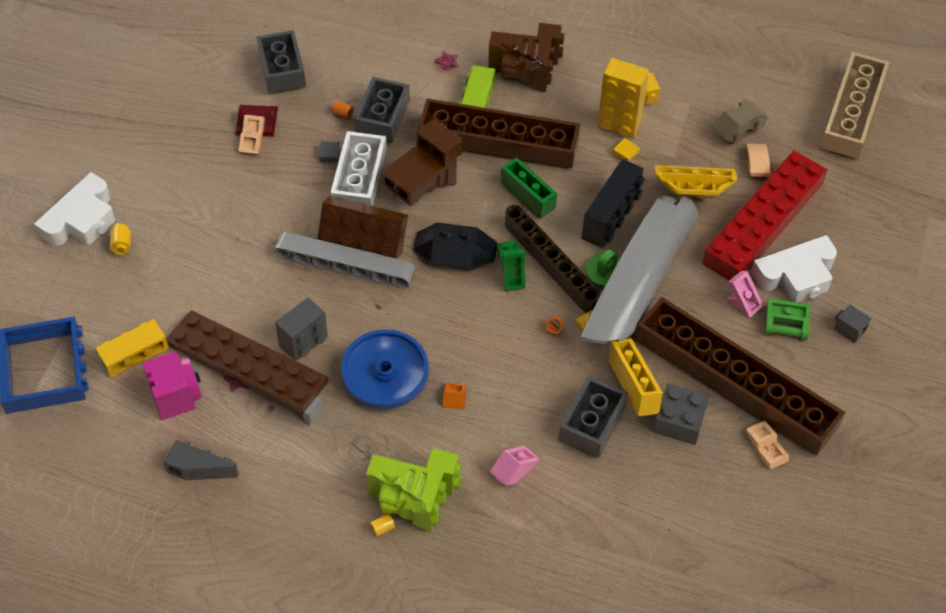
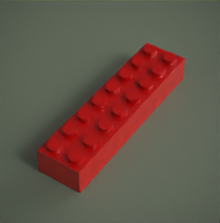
(764, 216)

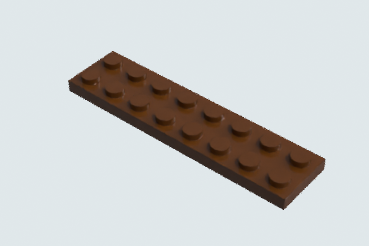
(247, 361)

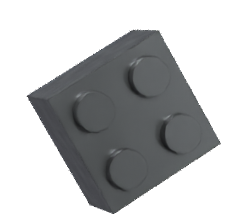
(301, 329)
(681, 413)

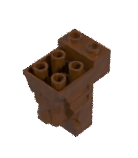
(527, 56)
(426, 165)

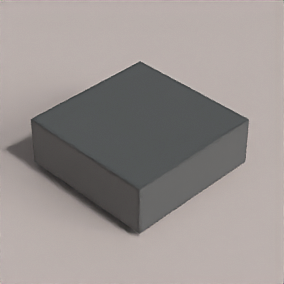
(329, 151)

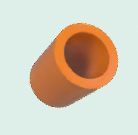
(342, 109)

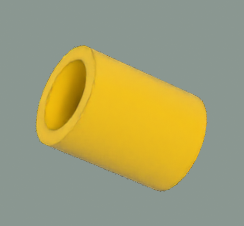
(382, 525)

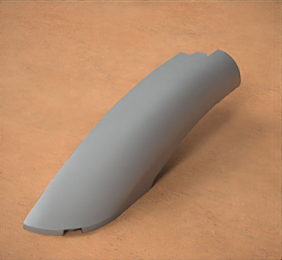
(641, 270)

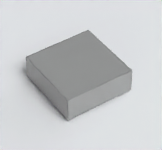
(313, 411)

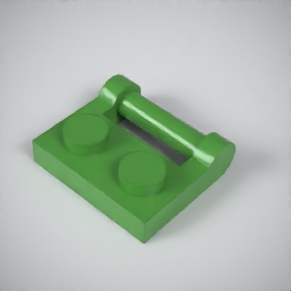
(788, 313)

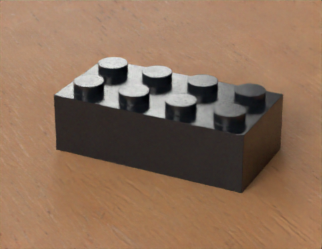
(613, 204)

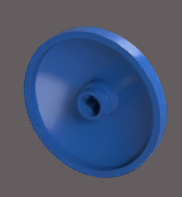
(384, 369)

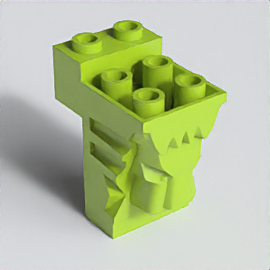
(413, 489)

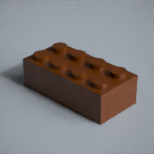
(362, 227)

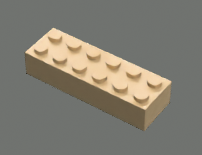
(854, 105)

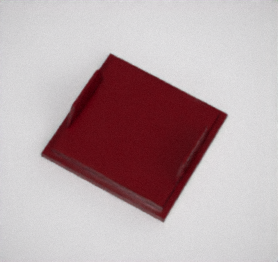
(267, 112)

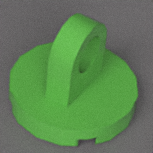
(600, 268)

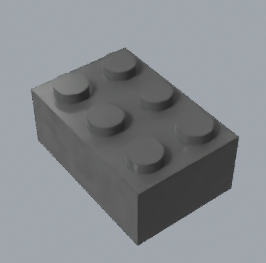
(281, 61)
(382, 108)
(593, 416)

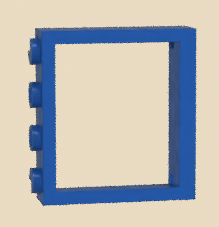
(38, 332)

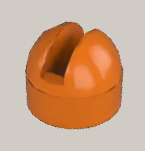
(552, 327)

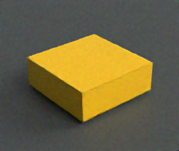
(626, 150)

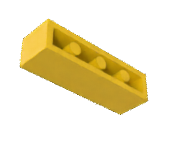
(635, 377)

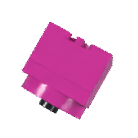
(172, 384)

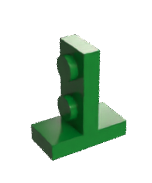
(513, 265)

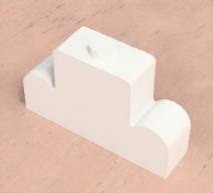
(80, 213)
(799, 269)

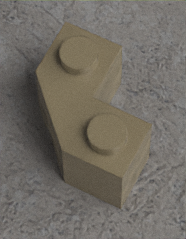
(736, 122)

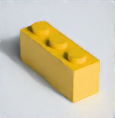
(132, 348)

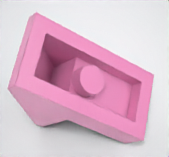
(744, 294)

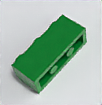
(528, 187)

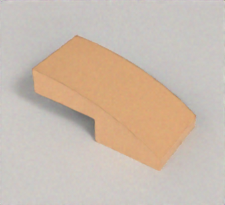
(252, 134)
(758, 160)
(766, 445)

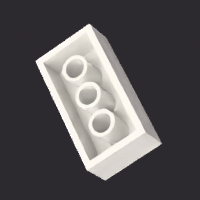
(360, 167)

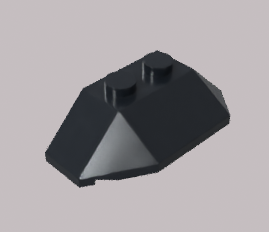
(455, 246)

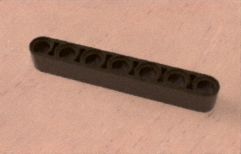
(560, 267)

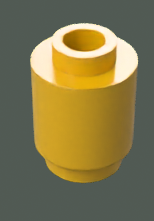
(120, 239)

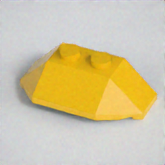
(695, 181)

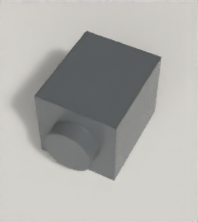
(851, 323)

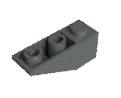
(196, 464)

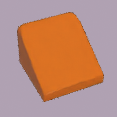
(454, 395)

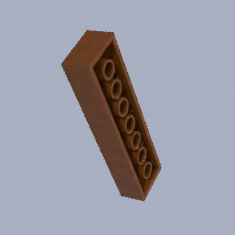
(507, 132)

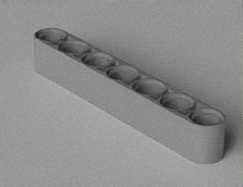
(344, 260)

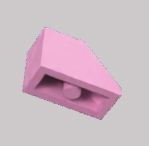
(514, 465)

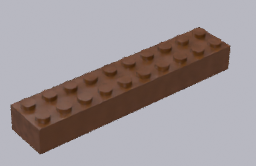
(739, 375)

